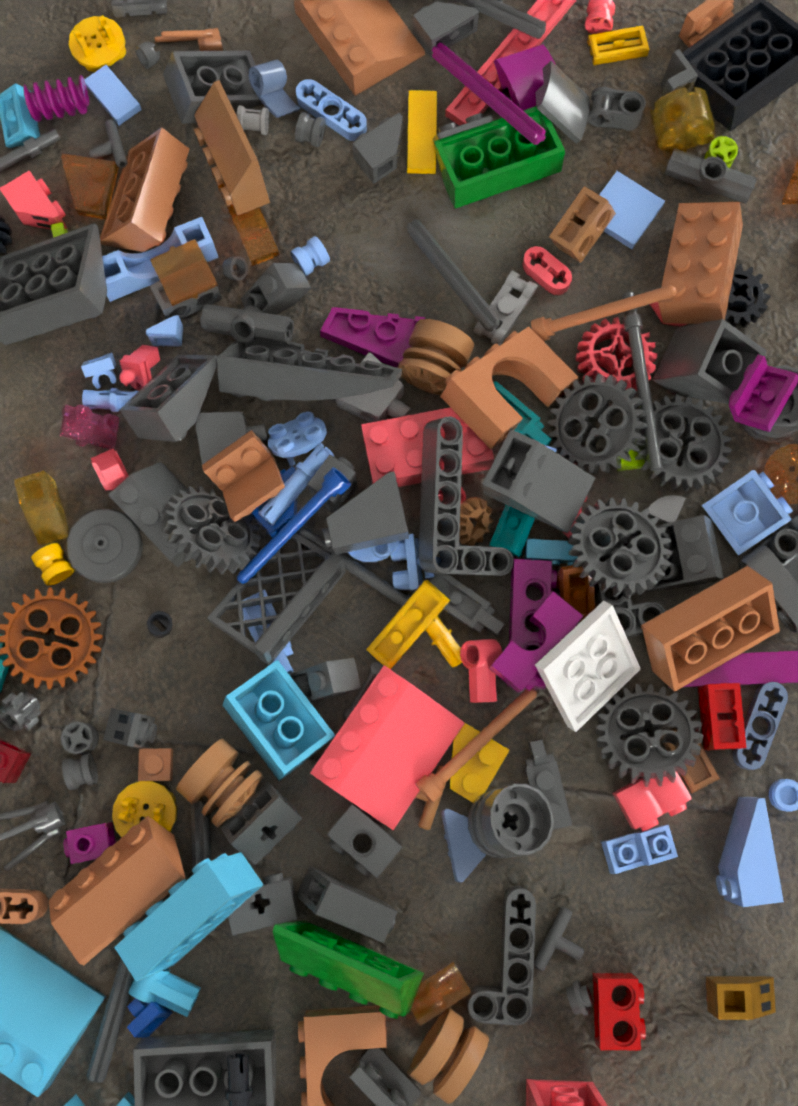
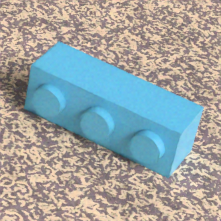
(549, 550)

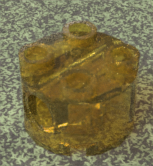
(682, 120)

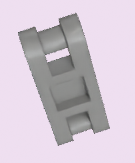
(508, 307)

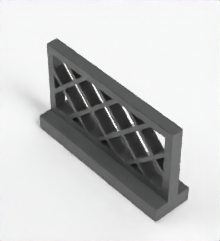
(294, 613)

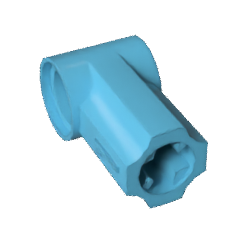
(167, 991)

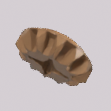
(477, 509)

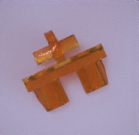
(439, 993)

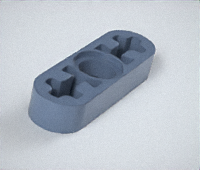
(777, 708)

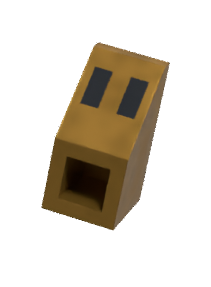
(740, 997)

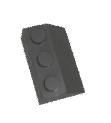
(143, 500)

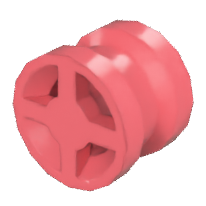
(599, 16)

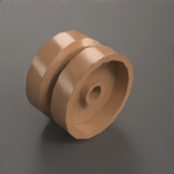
(448, 1056)

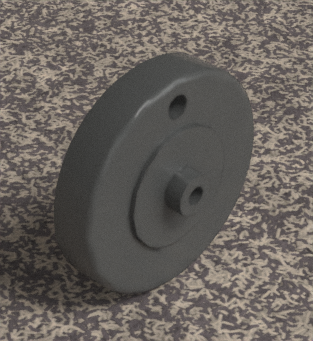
(104, 545)

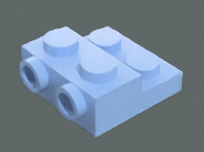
(748, 511)

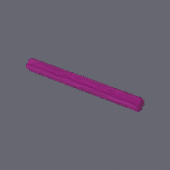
(489, 94)

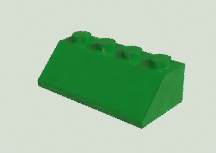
(496, 159)

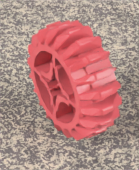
(592, 360)

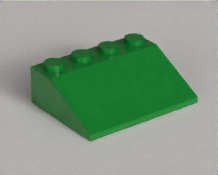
(348, 966)

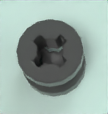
(310, 129)
(73, 735)
(80, 771)

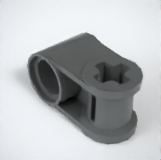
(615, 108)

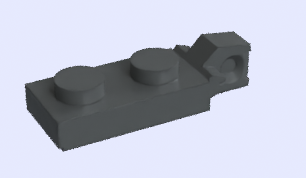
(467, 605)
(544, 775)

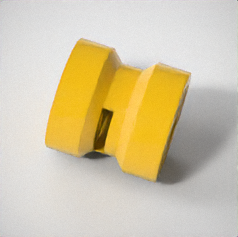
(52, 564)

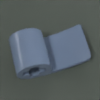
(268, 83)

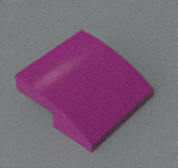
(523, 74)

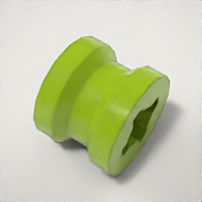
(724, 148)

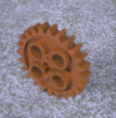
(58, 611)

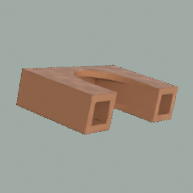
(520, 356)
(331, 1033)

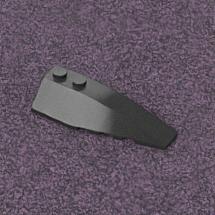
(293, 373)

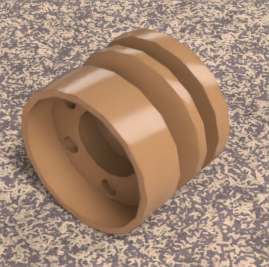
(434, 355)
(219, 782)

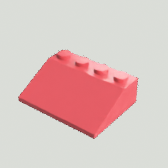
(387, 747)

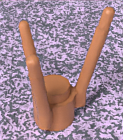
(207, 39)

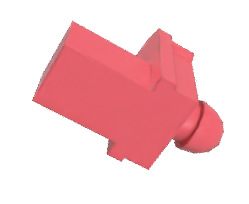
(137, 366)
(109, 469)

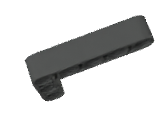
(448, 510)

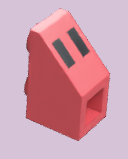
(31, 202)

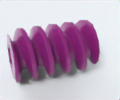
(57, 99)

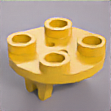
(106, 34)
(131, 801)

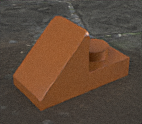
(576, 589)

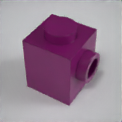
(88, 842)

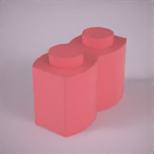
(645, 804)

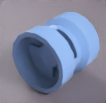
(310, 255)

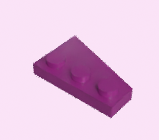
(360, 331)

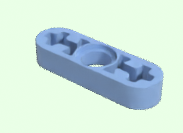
(326, 98)

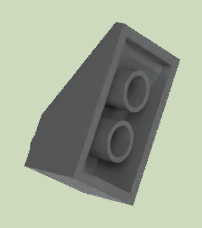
(193, 73)
(171, 399)

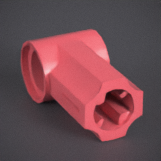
(478, 657)

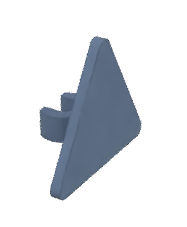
(462, 850)

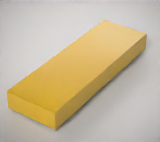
(421, 130)
(408, 624)

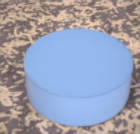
(784, 795)

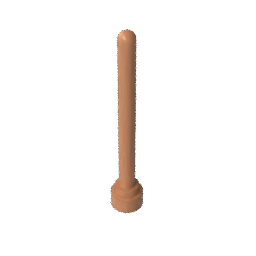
(546, 327)
(433, 784)

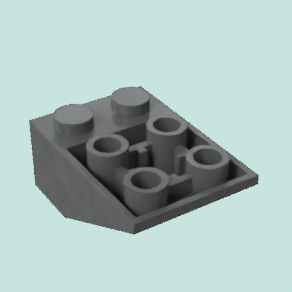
(537, 481)
(693, 555)

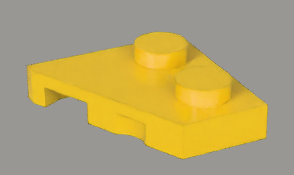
(480, 770)

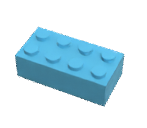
(187, 915)

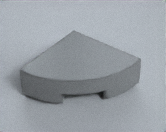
(666, 508)

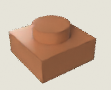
(155, 764)

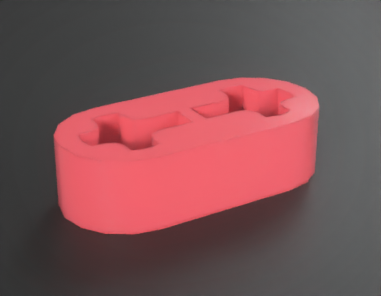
(547, 270)

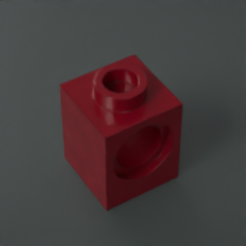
(11, 762)

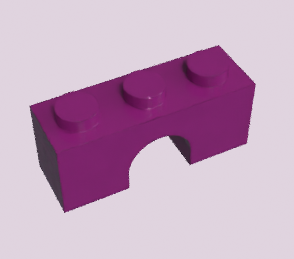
(555, 621)

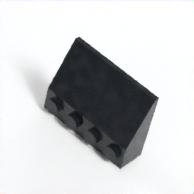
(746, 62)

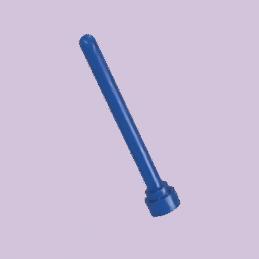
(333, 484)

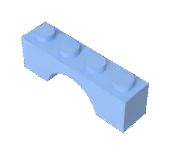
(132, 272)

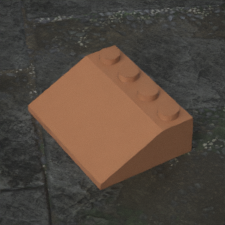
(360, 38)

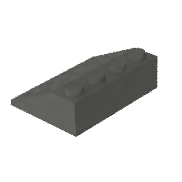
(51, 284)

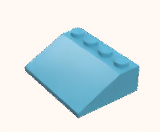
(40, 1014)

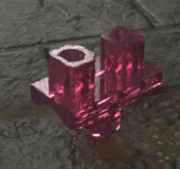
(88, 427)

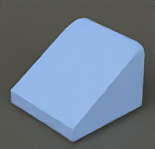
(166, 332)

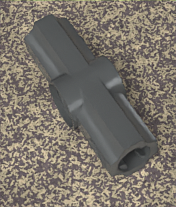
(725, 181)
(260, 325)

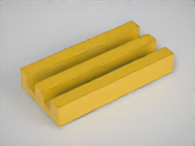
(620, 49)

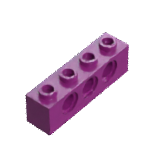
(523, 575)

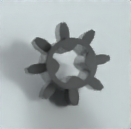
(20, 711)

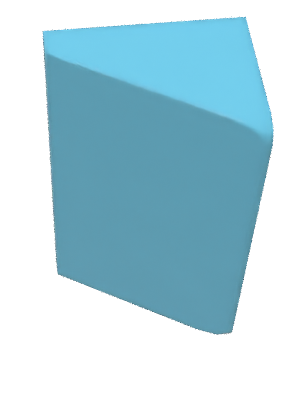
(15, 117)

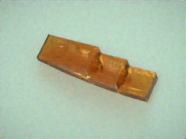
(253, 233)

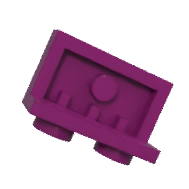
(762, 394)

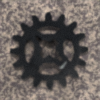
(746, 307)

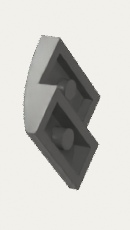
(563, 102)

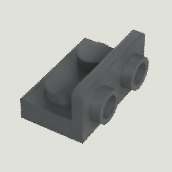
(383, 1080)

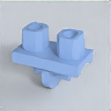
(411, 578)

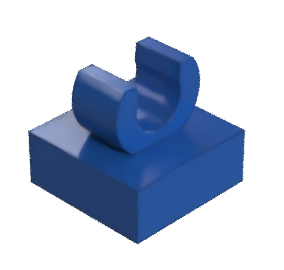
(147, 1018)

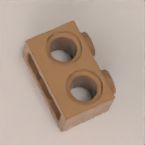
(582, 224)

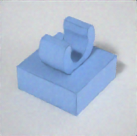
(100, 366)

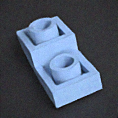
(639, 849)

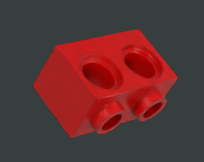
(721, 716)
(610, 1012)

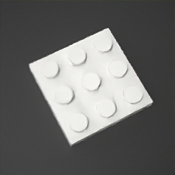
(588, 666)

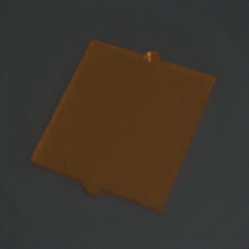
(183, 272)

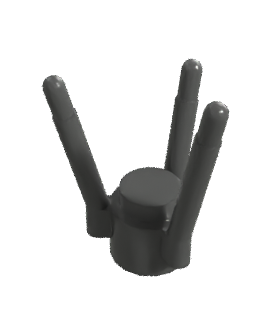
(46, 820)

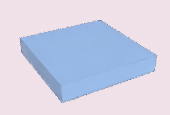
(633, 207)

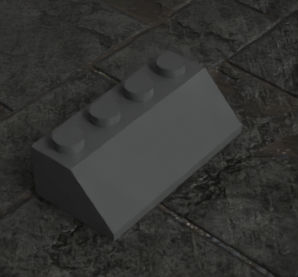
(194, 1068)

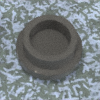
(579, 998)

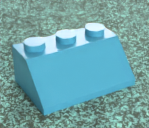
(278, 719)

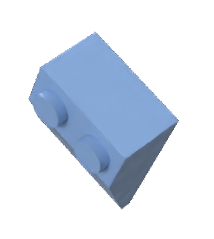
(748, 858)

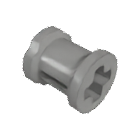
(254, 119)

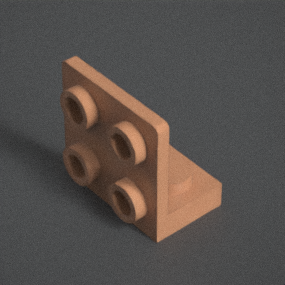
(705, 19)
(245, 475)

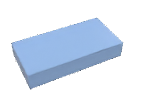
(112, 95)

